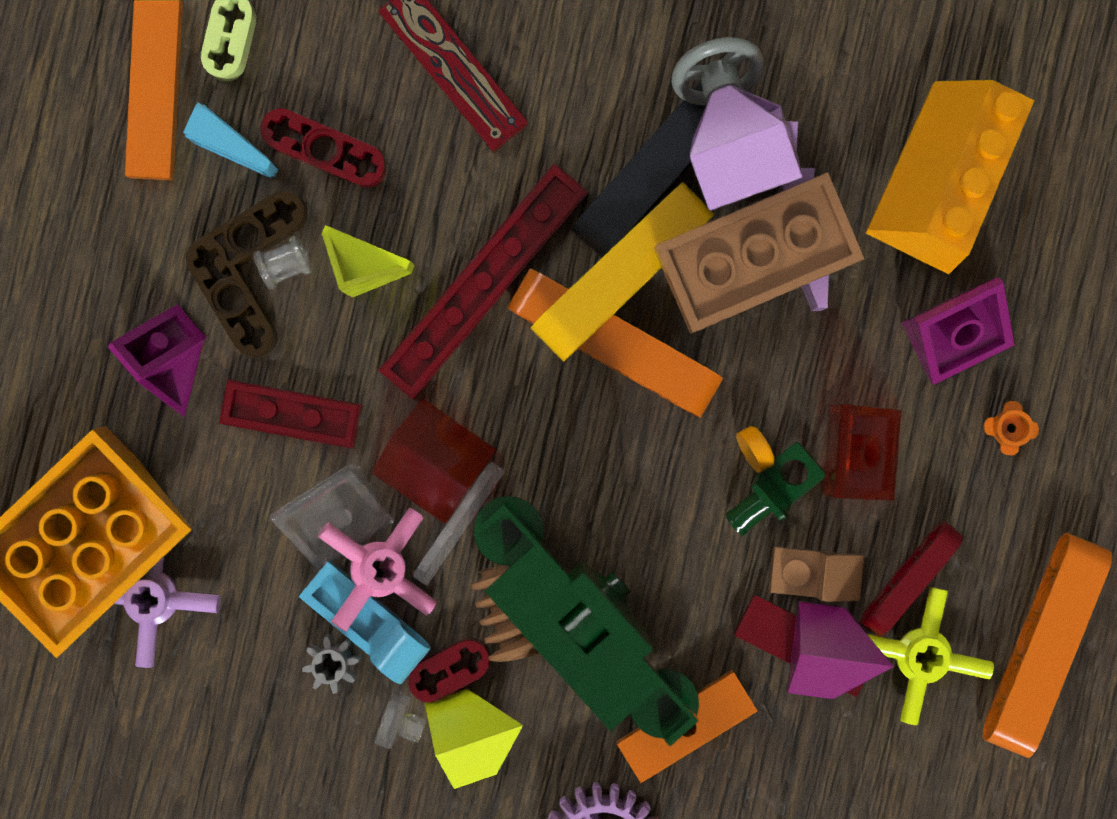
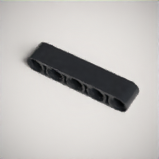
(641, 181)

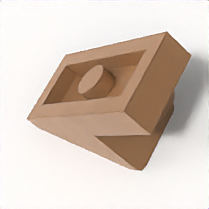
(816, 574)

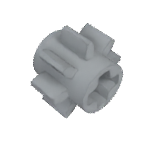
(325, 674)

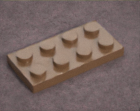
(758, 253)

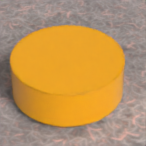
(755, 448)

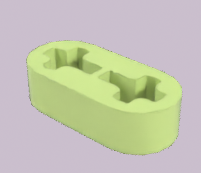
(239, 40)

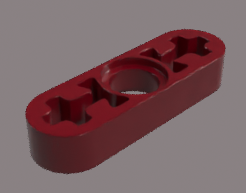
(298, 124)
(911, 578)

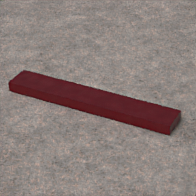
(483, 281)

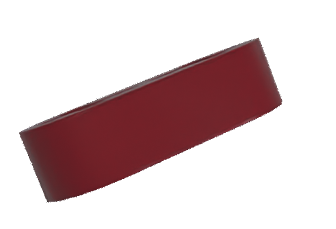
(455, 679)

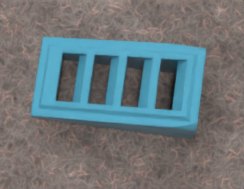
(215, 135)

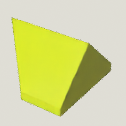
(362, 265)
(470, 736)

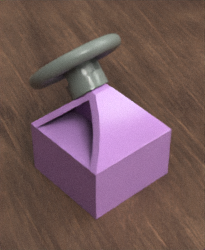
(741, 138)

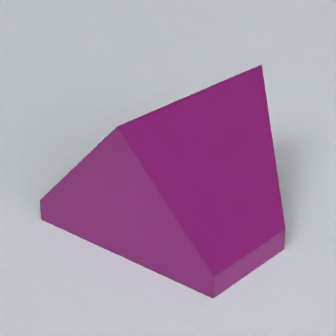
(163, 356)
(831, 652)

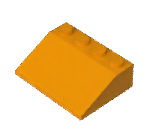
(83, 539)

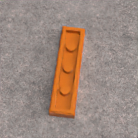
(154, 89)

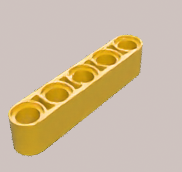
(618, 273)

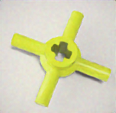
(928, 669)

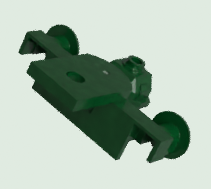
(581, 626)

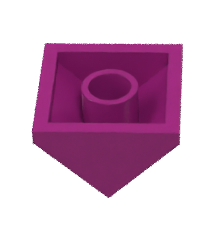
(961, 330)

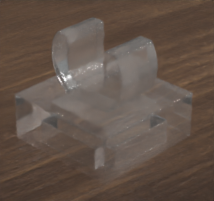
(398, 722)

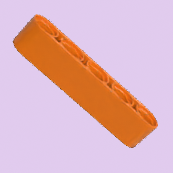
(627, 350)
(1047, 645)

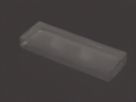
(459, 522)

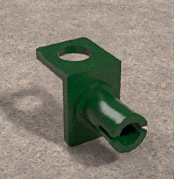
(773, 492)

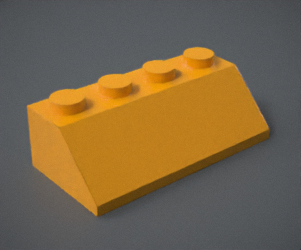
(950, 170)

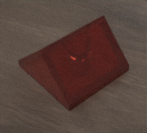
(862, 452)
(433, 460)

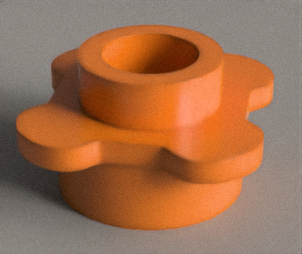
(1024, 428)

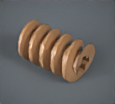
(511, 641)

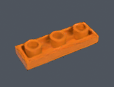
(720, 708)

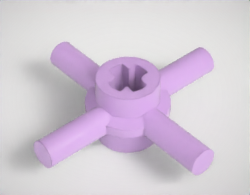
(168, 602)

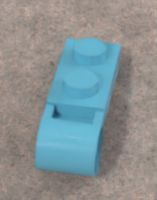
(376, 630)

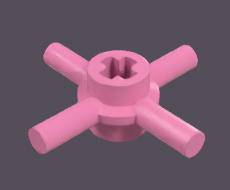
(364, 574)

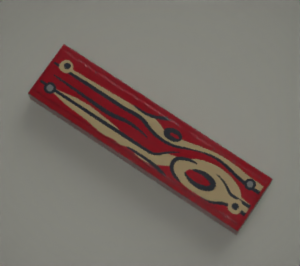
(454, 70)

